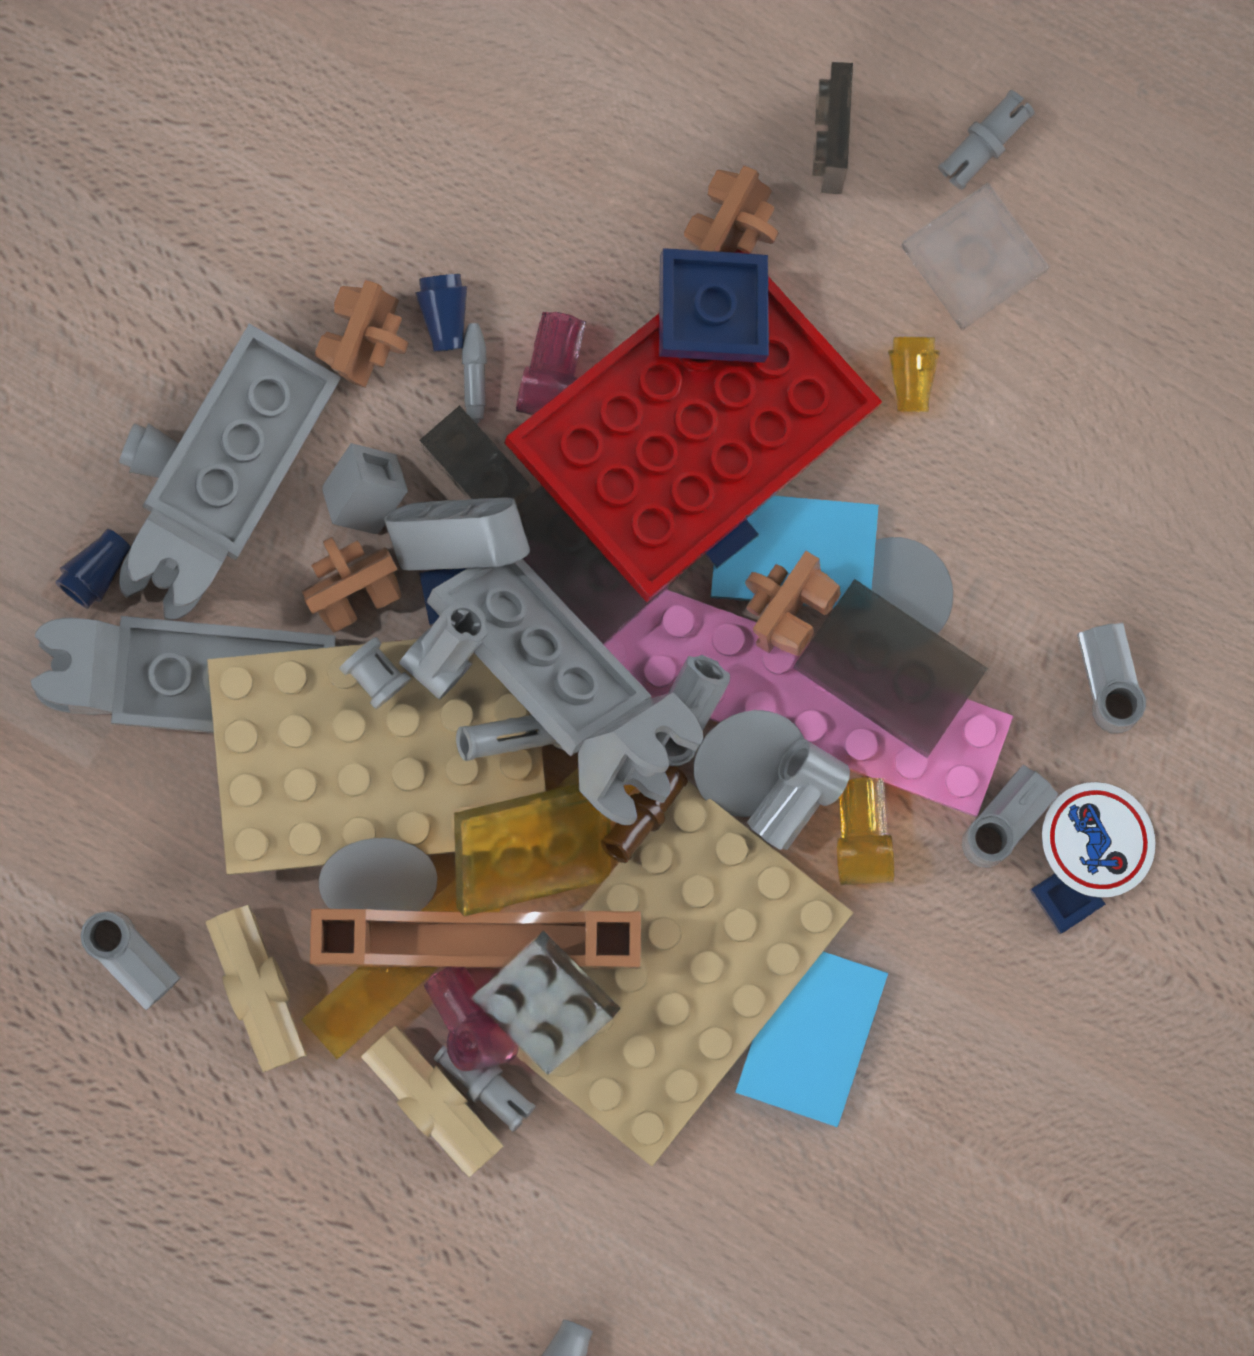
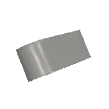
(457, 534)

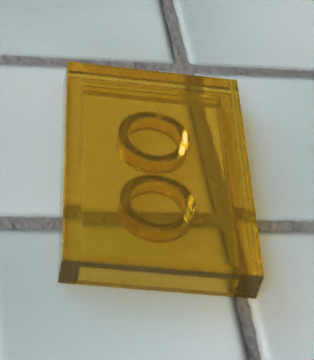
(528, 849)

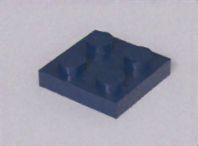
(713, 305)

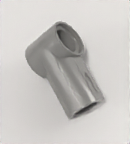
(444, 649)
(1110, 672)
(700, 689)
(805, 782)
(1010, 815)
(133, 961)

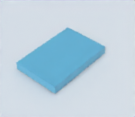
(787, 527)
(815, 1040)

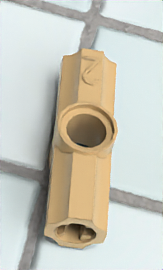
(256, 988)
(432, 1101)

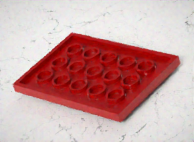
(682, 450)

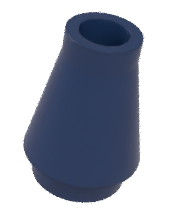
(443, 309)
(93, 569)

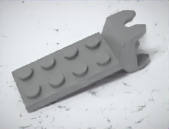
(226, 469)
(147, 667)
(574, 686)

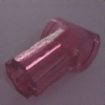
(552, 362)
(473, 1036)

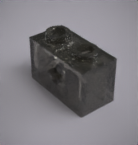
(473, 460)

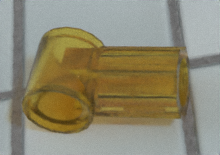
(864, 846)

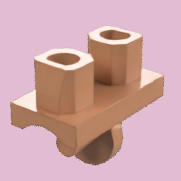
(741, 217)
(368, 333)
(330, 594)
(778, 623)

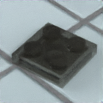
(833, 112)
(545, 1003)

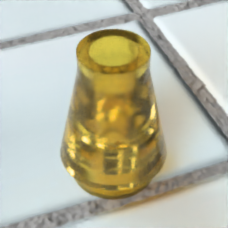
(913, 371)

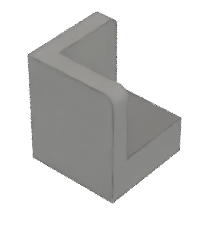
(364, 488)

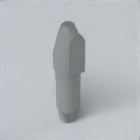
(474, 363)

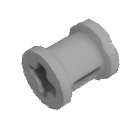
(375, 673)

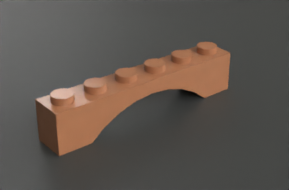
(471, 941)

